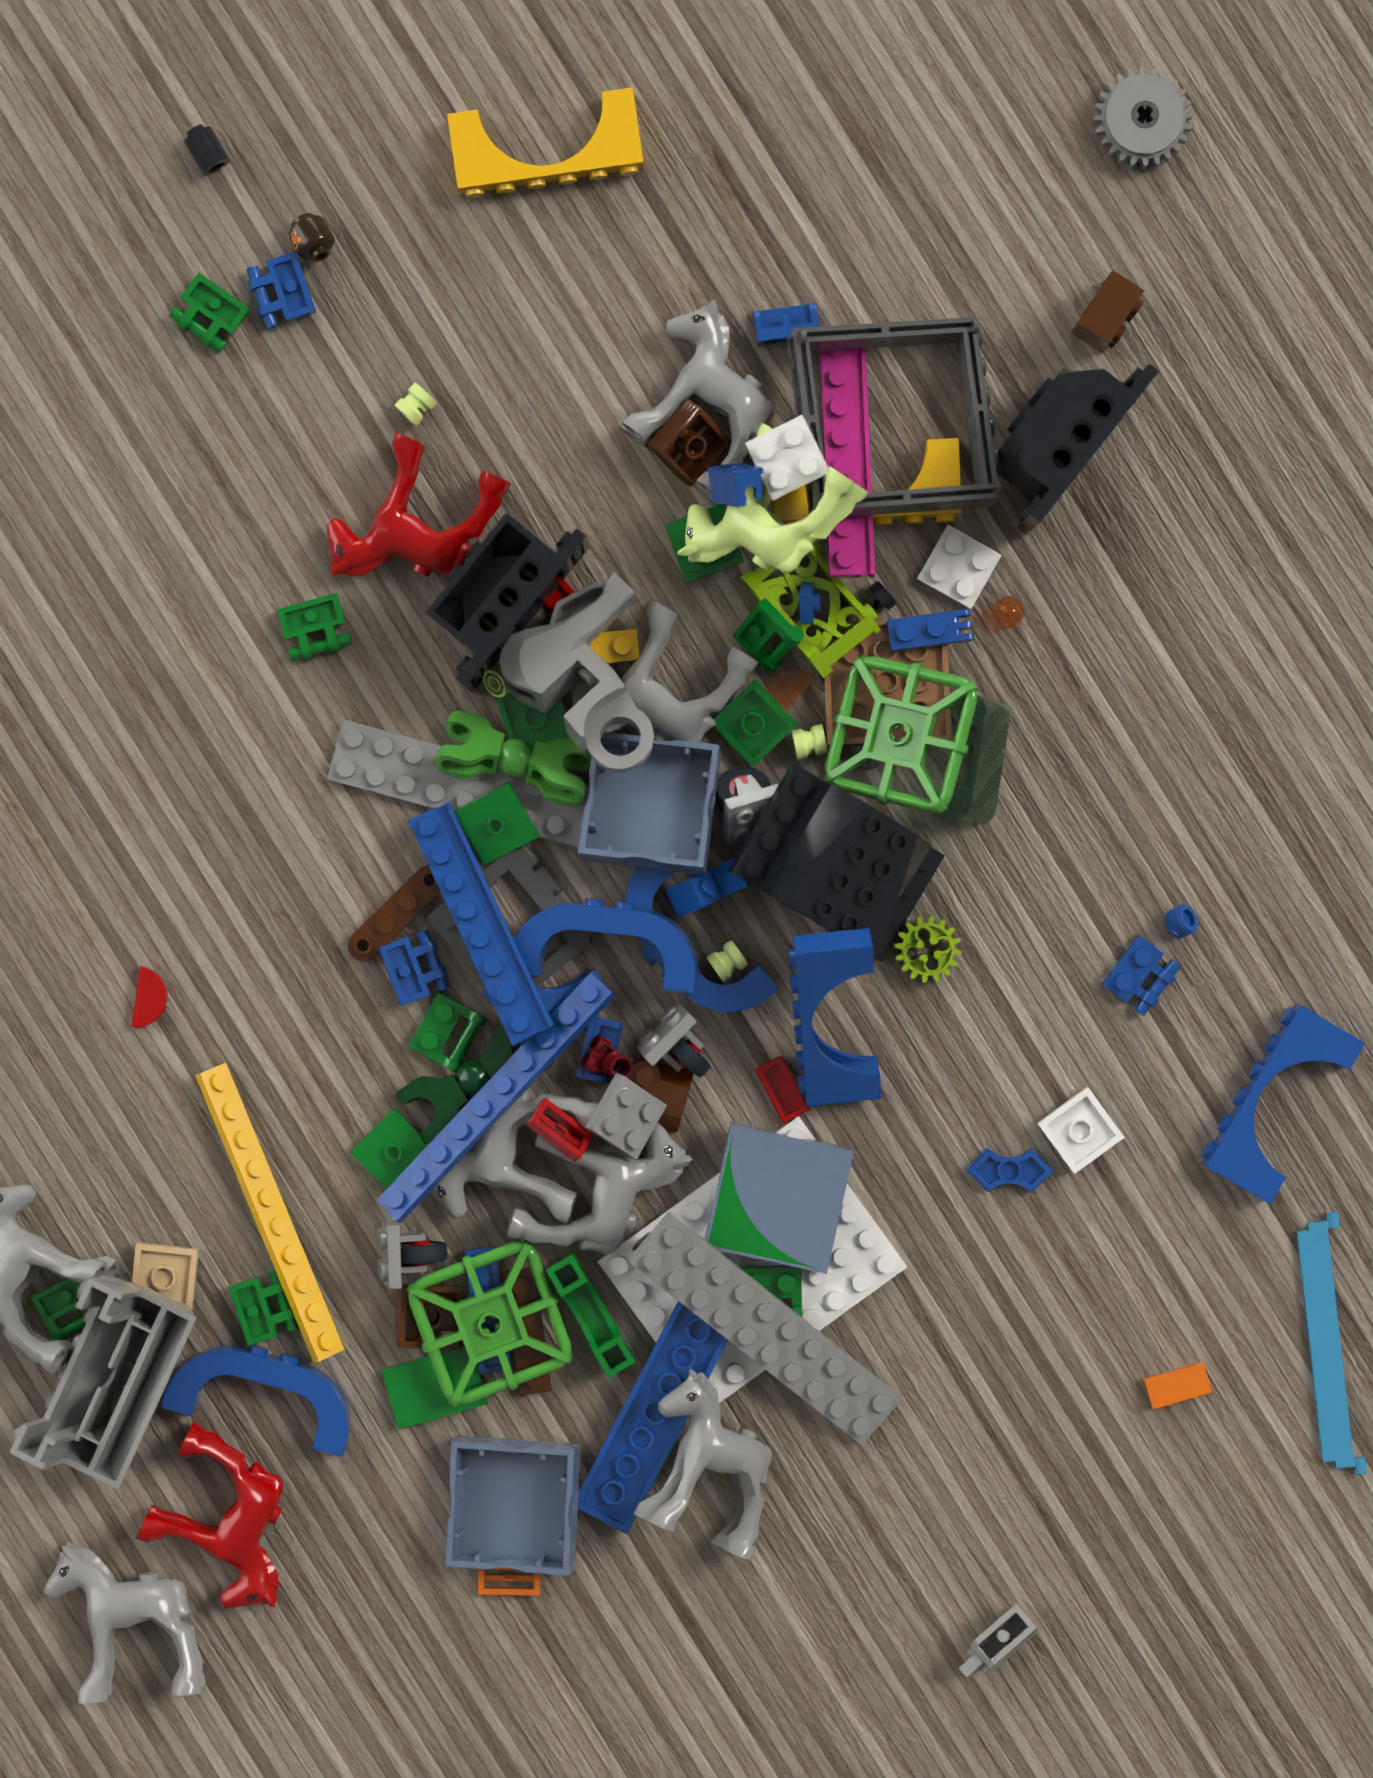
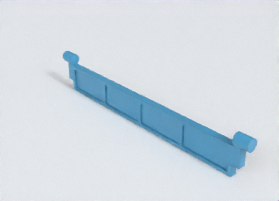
(1326, 1344)

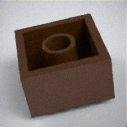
(1110, 307)

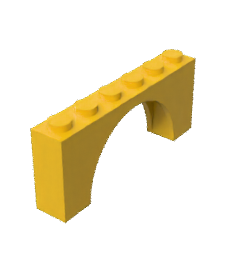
(485, 168)
(938, 469)

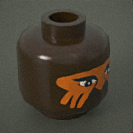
(311, 237)

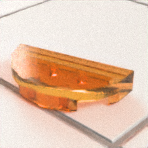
(789, 686)

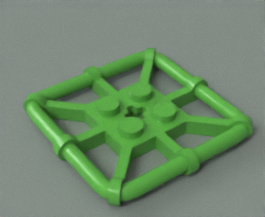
(919, 725)
(471, 1313)

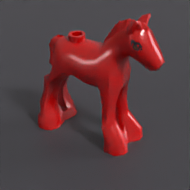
(406, 535)
(241, 1525)

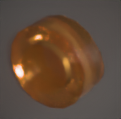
(1008, 612)

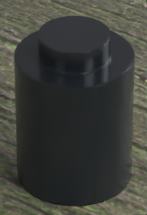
(206, 149)

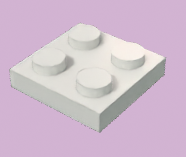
(787, 457)
(959, 567)
(1080, 1130)

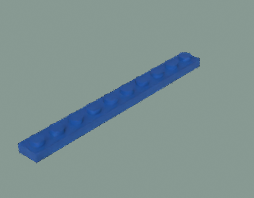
(495, 1099)

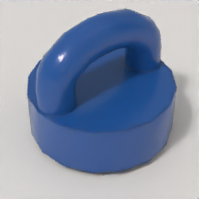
(1181, 921)

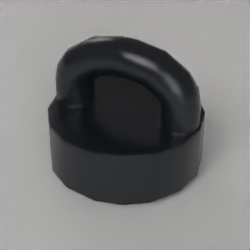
(883, 596)

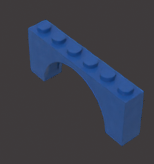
(821, 965)
(1299, 1040)

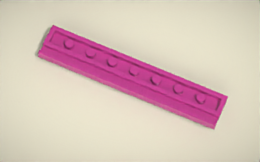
(848, 452)

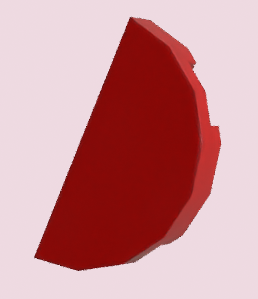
(150, 998)

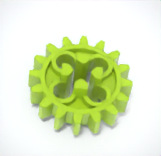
(911, 940)

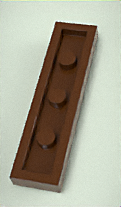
(526, 1292)

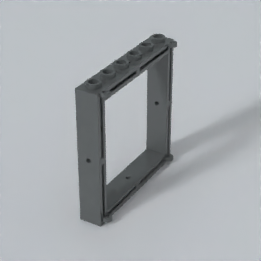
(976, 398)

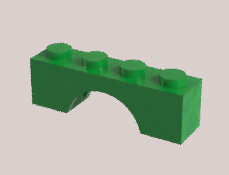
(591, 1313)

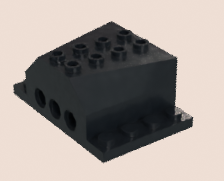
(1062, 432)
(501, 591)
(836, 859)

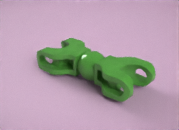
(485, 751)

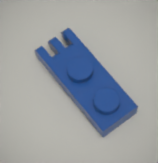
(929, 630)

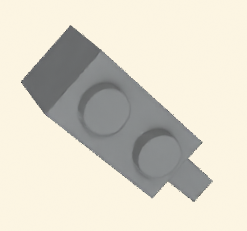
(999, 1642)

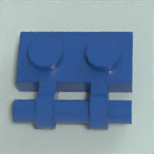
(290, 288)
(1133, 969)
(405, 971)

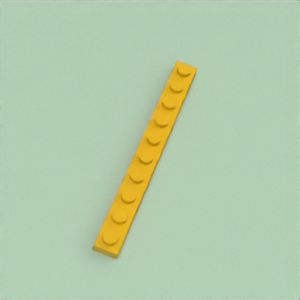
(269, 1212)

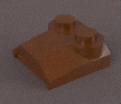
(666, 1085)
(440, 1319)

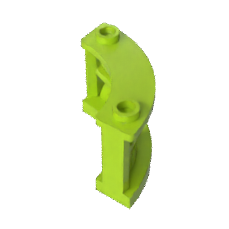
(815, 648)

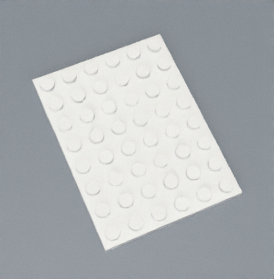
(857, 1267)

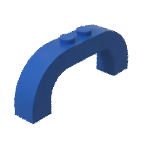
(677, 951)
(730, 997)
(268, 1369)

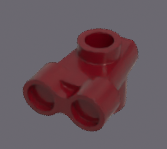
(602, 1057)

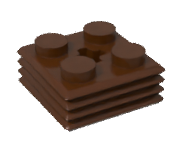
(689, 442)

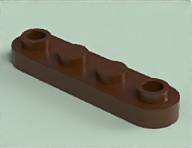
(394, 915)

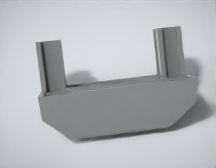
(108, 1369)

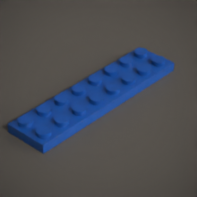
(641, 1434)

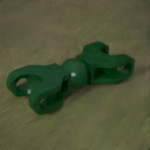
(456, 1090)

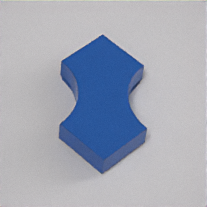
(994, 1170)

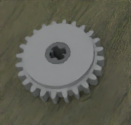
(1155, 135)

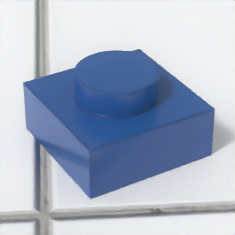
(808, 602)

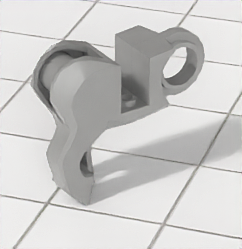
(552, 658)

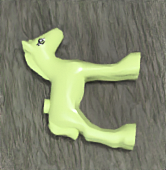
(763, 531)

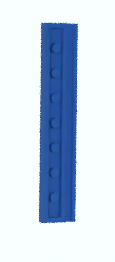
(481, 924)

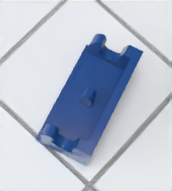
(775, 325)
(731, 480)
(607, 1028)

